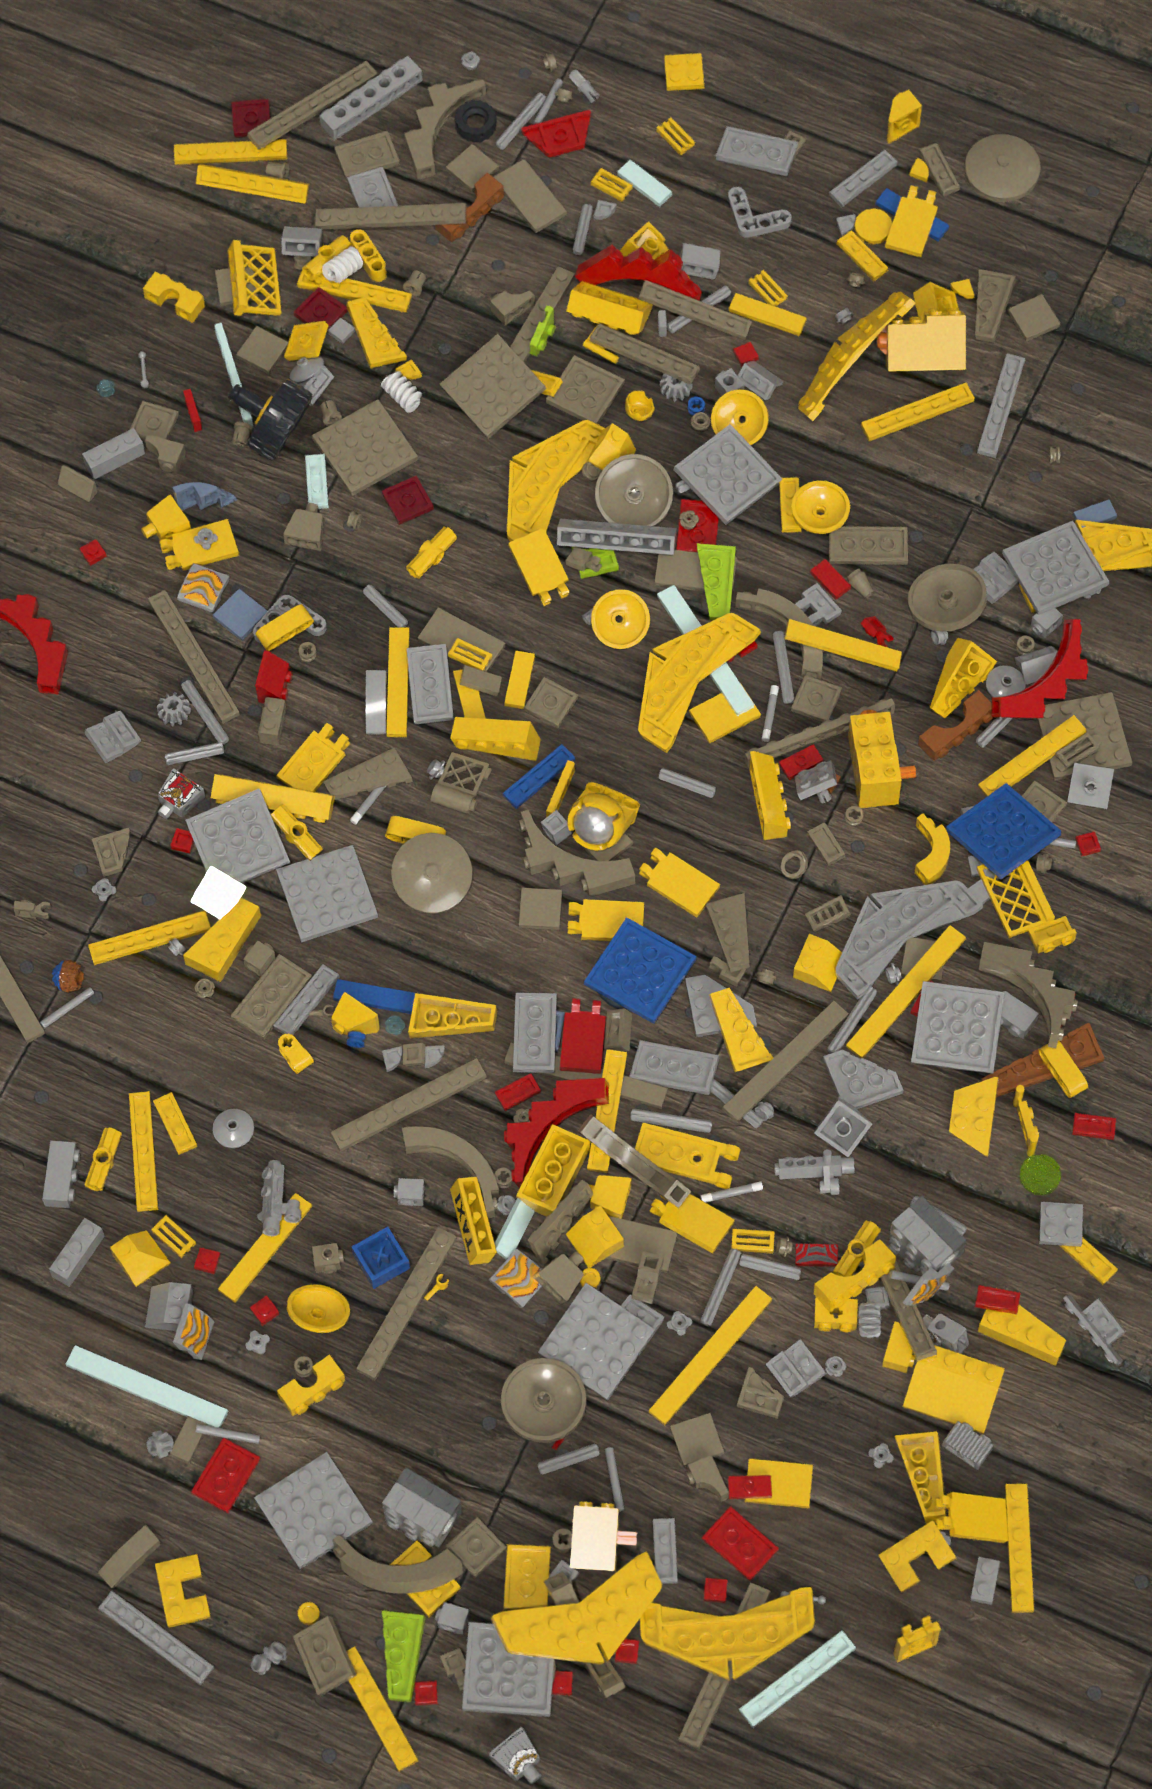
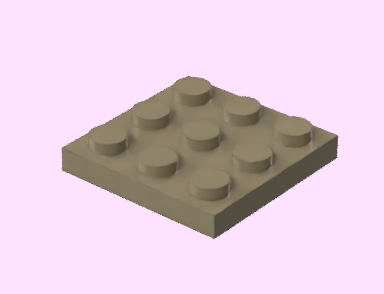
(586, 390)

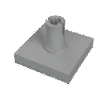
(1090, 785)

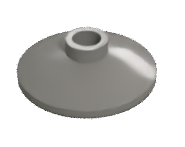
(306, 368)
(998, 688)
(235, 1136)

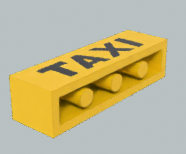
(473, 1220)

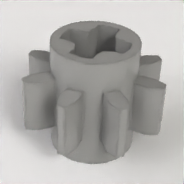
(160, 1444)

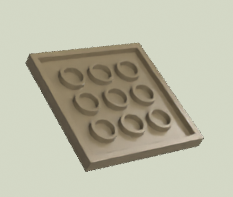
(493, 386)
(365, 447)
(1101, 721)

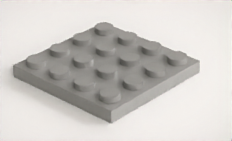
(727, 474)
(1055, 567)
(239, 838)
(327, 893)
(958, 1027)
(597, 1340)
(313, 1510)
(503, 1680)

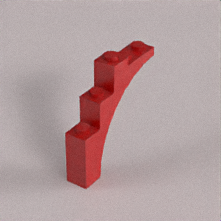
(639, 265)
(50, 655)
(1051, 685)
(570, 1098)

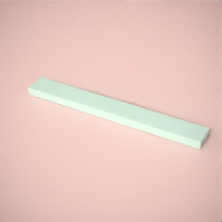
(722, 676)
(146, 1387)

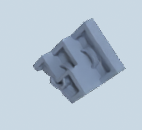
(202, 494)

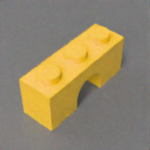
(161, 288)
(299, 1398)

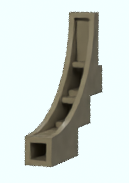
(431, 119)
(594, 875)
(1037, 983)

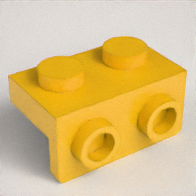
(1052, 934)

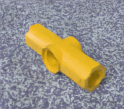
(325, 254)
(431, 552)
(304, 842)
(106, 1148)
(862, 1240)

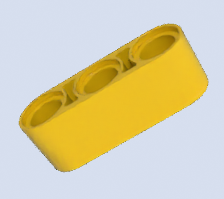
(371, 262)
(284, 627)
(404, 829)
(1063, 1069)

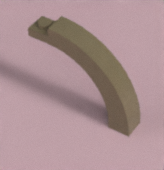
(783, 610)
(454, 1147)
(634, 1161)
(397, 1579)
(602, 1674)

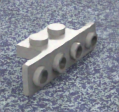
(1100, 1323)

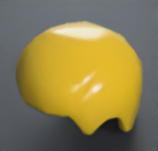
(639, 406)

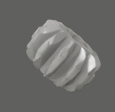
(674, 388)
(172, 716)
(869, 1319)

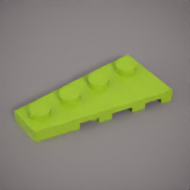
(717, 575)
(402, 1644)

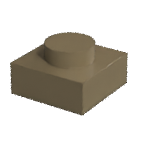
(414, 1054)

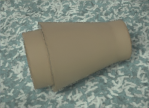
(860, 582)

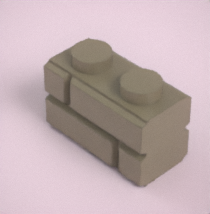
(272, 721)

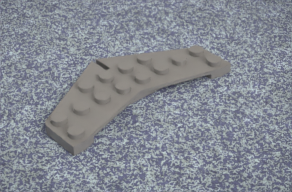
(901, 916)

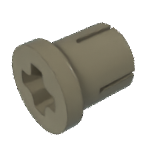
(278, 170)
(414, 285)
(330, 414)
(241, 433)
(563, 1534)

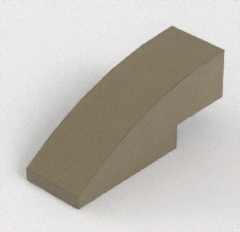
(129, 1557)

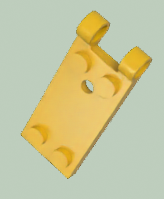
(675, 1154)

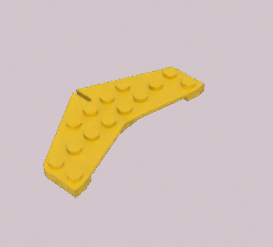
(853, 345)
(546, 469)
(1114, 547)
(687, 662)
(577, 1628)
(740, 1638)

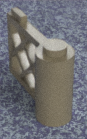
(458, 797)

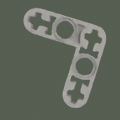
(749, 220)
(278, 609)

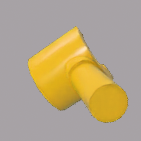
(439, 1286)

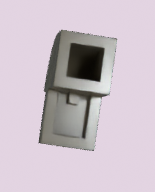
(648, 1277)

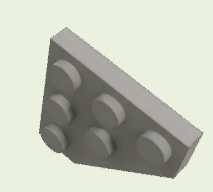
(701, 1008)
(861, 1080)

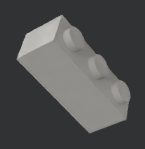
(113, 453)
(61, 1174)
(76, 1252)

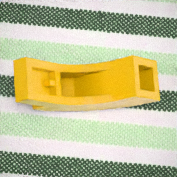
(934, 865)

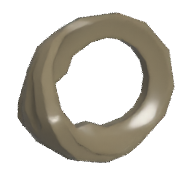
(803, 864)

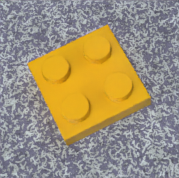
(684, 71)
(306, 340)

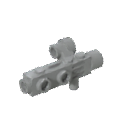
(811, 1167)
(272, 1200)

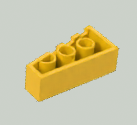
(496, 737)
(223, 941)
(449, 1016)
(1023, 1333)
(924, 1468)

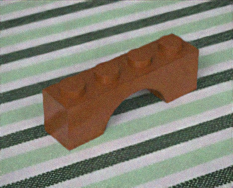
(487, 193)
(939, 740)

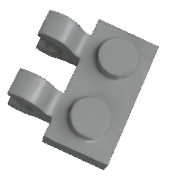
(821, 604)

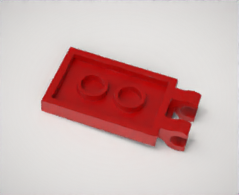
(583, 1039)

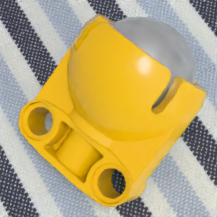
(601, 816)

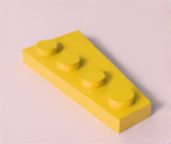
(373, 335)
(741, 1040)

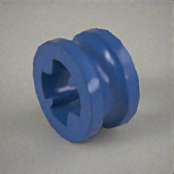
(696, 401)
(356, 1039)

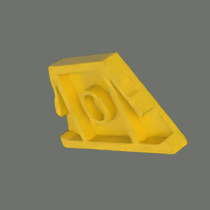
(974, 1114)

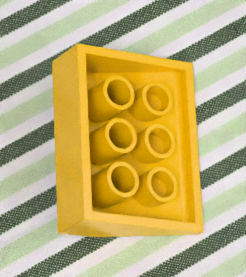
(954, 1388)

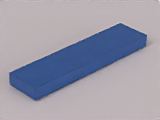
(890, 201)
(538, 776)
(376, 996)

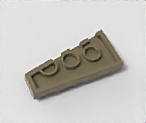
(992, 300)
(376, 772)
(730, 926)
(559, 1221)

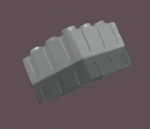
(925, 1238)
(421, 1509)

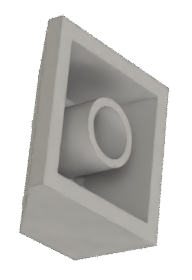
(843, 1126)
(167, 1305)

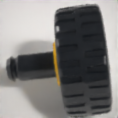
(275, 417)

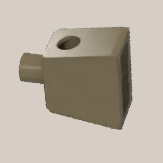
(305, 528)
(561, 1276)

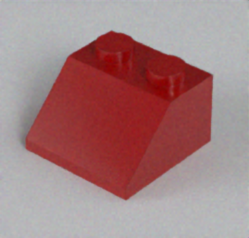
(272, 678)

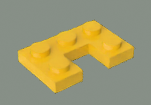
(923, 1540)
(432, 1599)
(176, 1608)

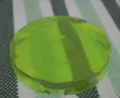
(1040, 1174)

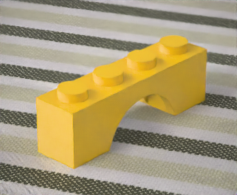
(836, 1289)

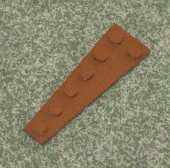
(1030, 1070)

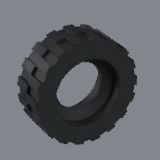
(475, 134)

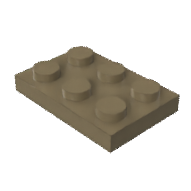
(367, 154)
(324, 1655)

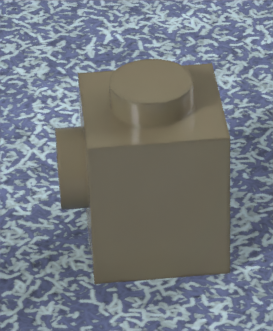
(259, 957)
(327, 1258)

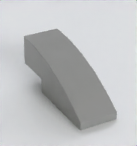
(376, 701)

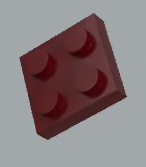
(249, 115)
(320, 307)
(407, 500)

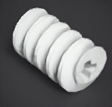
(342, 265)
(402, 391)

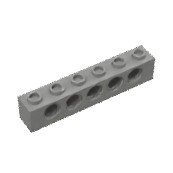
(397, 79)
(616, 536)

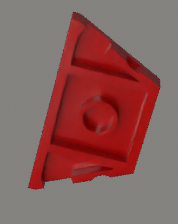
(559, 134)

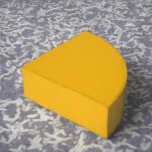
(919, 170)
(963, 288)
(409, 370)

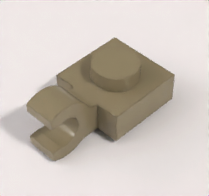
(581, 559)
(29, 910)
(733, 978)
(454, 1666)

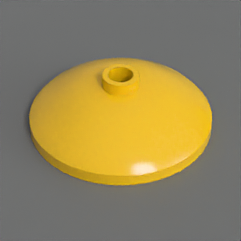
(737, 404)
(823, 498)
(634, 619)
(318, 1308)

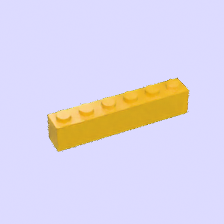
(297, 801)

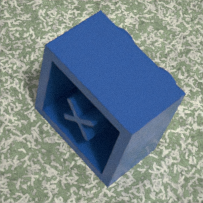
(380, 1257)

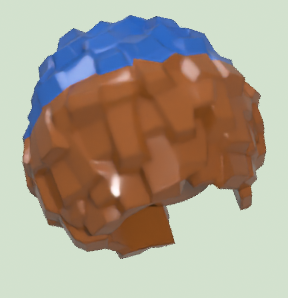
(67, 976)

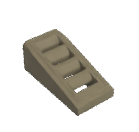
(825, 908)

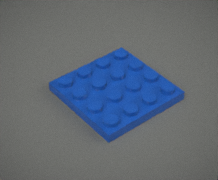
(1003, 831)
(640, 970)

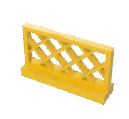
(238, 279)
(1033, 892)

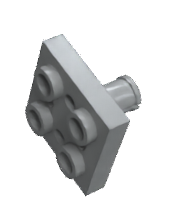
(816, 781)

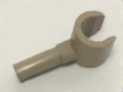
(323, 1012)

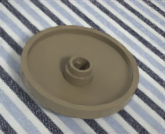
(1002, 168)
(634, 491)
(947, 597)
(431, 873)
(543, 1400)

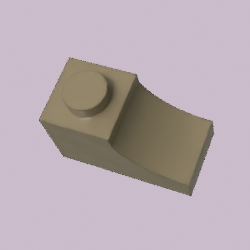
(510, 306)
(169, 453)
(706, 1475)

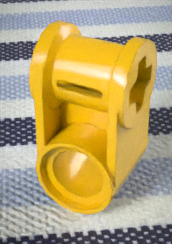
(296, 1055)

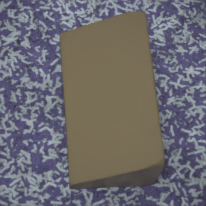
(77, 483)
(618, 1030)

